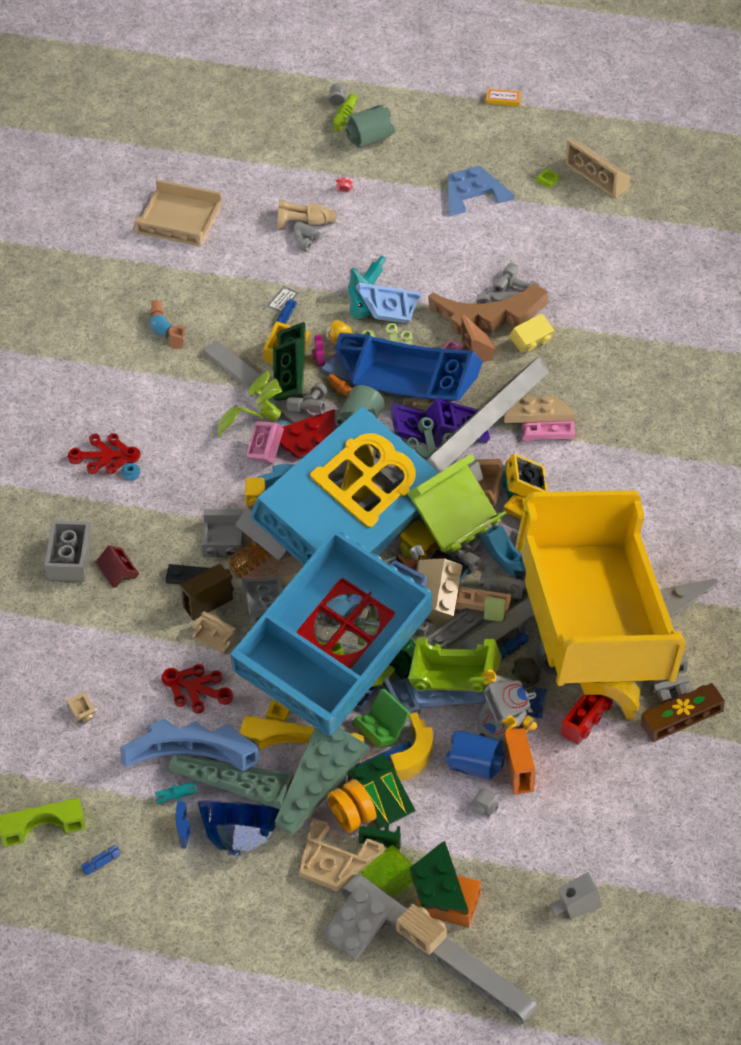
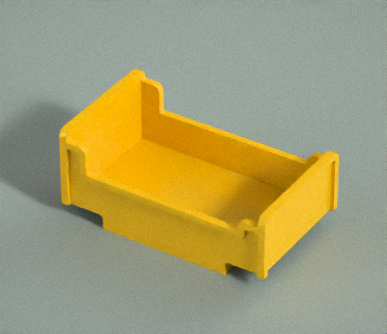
(596, 588)

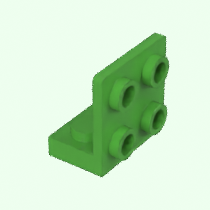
(384, 720)

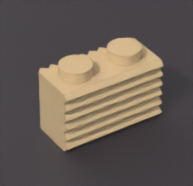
(421, 928)

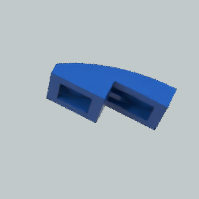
(182, 824)

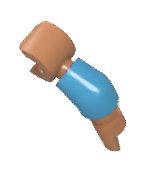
(164, 328)

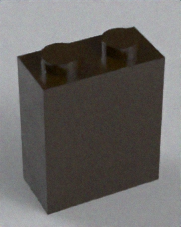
(207, 591)

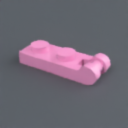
(548, 430)

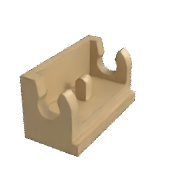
(214, 632)

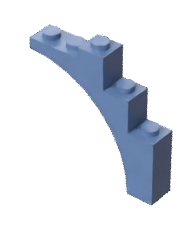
(192, 739)

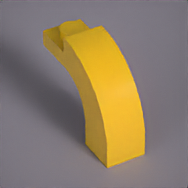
(623, 692)
(416, 758)

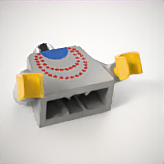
(507, 699)
(488, 727)

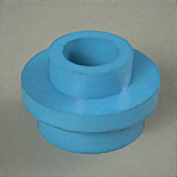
(130, 472)

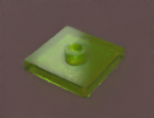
(389, 871)

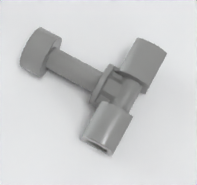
(510, 279)
(309, 401)
(466, 553)

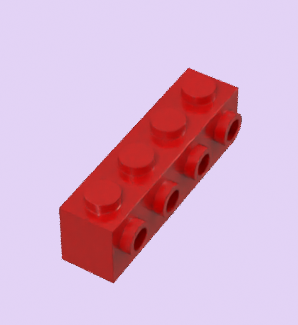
(584, 716)

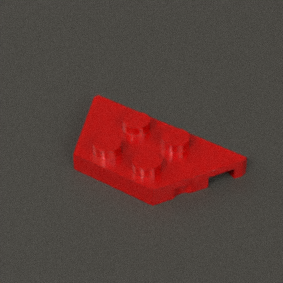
(307, 433)

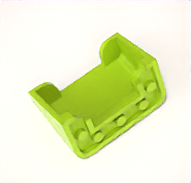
(453, 668)

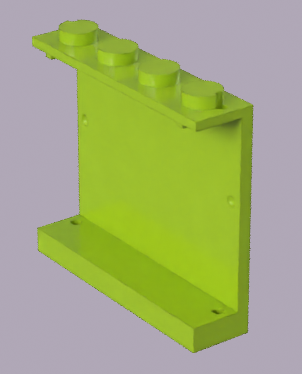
(454, 505)

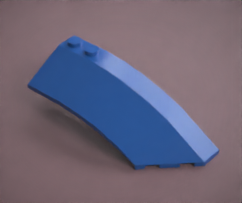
(407, 368)

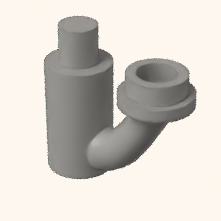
(305, 230)

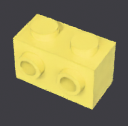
(531, 333)

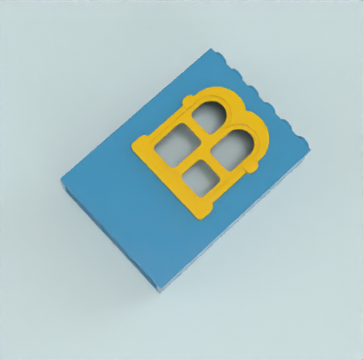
(308, 506)

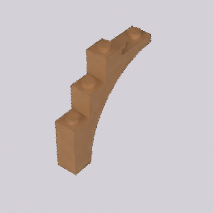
(492, 315)

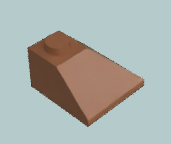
(476, 340)

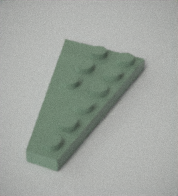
(319, 772)
(253, 783)

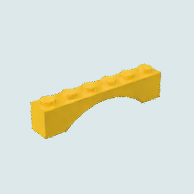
(271, 732)

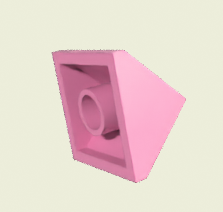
(265, 441)

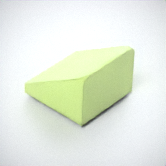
(494, 609)

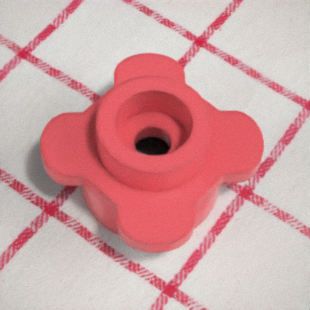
(344, 184)

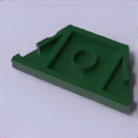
(438, 882)

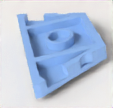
(388, 302)

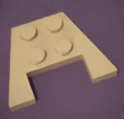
(332, 865)

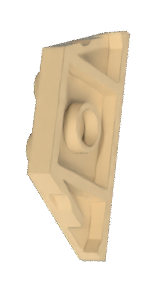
(539, 410)

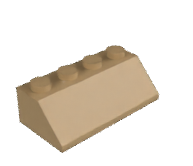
(596, 168)

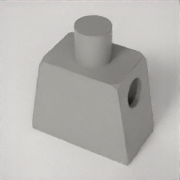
(577, 897)

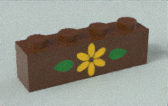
(682, 712)

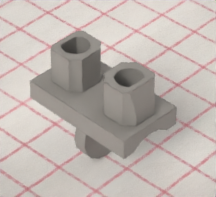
(662, 689)

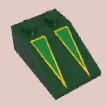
(384, 789)

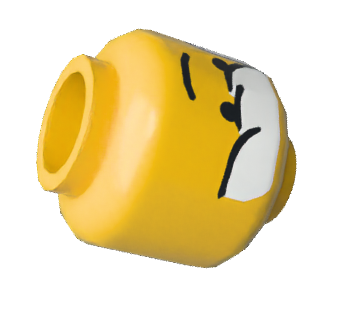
(335, 329)

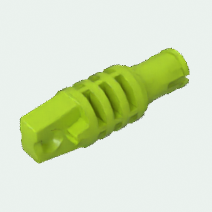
(344, 111)

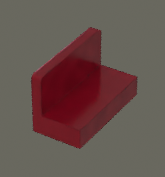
(116, 565)

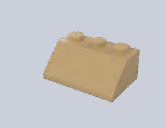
(443, 583)

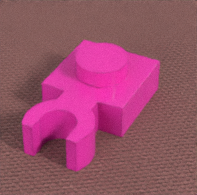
(318, 353)

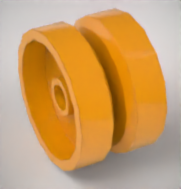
(351, 806)

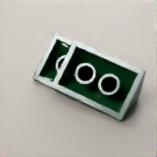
(290, 361)

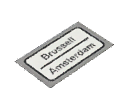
(280, 299)

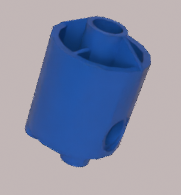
(475, 755)

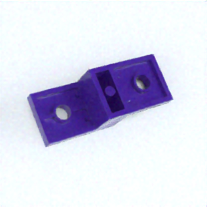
(445, 415)

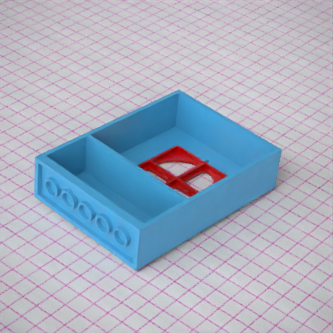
(307, 677)

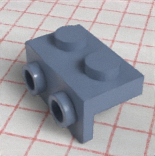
(402, 693)

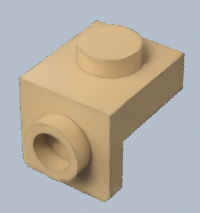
(81, 707)

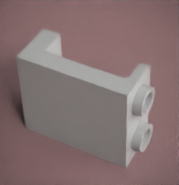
(220, 534)

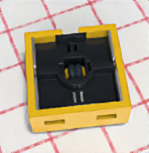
(525, 475)

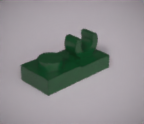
(384, 836)

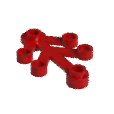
(125, 455)
(195, 685)

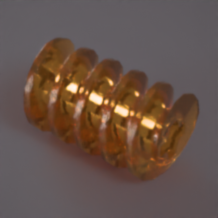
(246, 558)

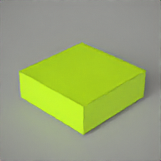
(548, 178)

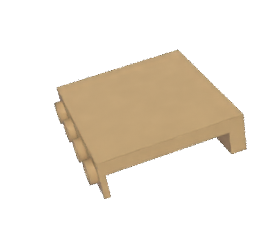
(179, 213)

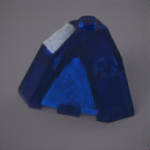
(237, 825)

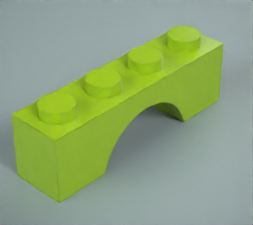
(64, 814)

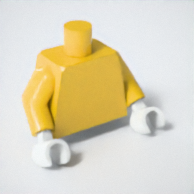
(417, 541)

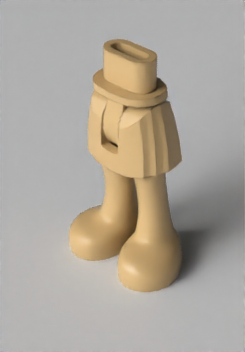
(312, 214)

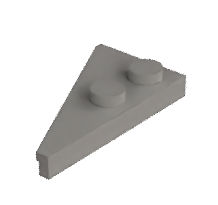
(684, 595)

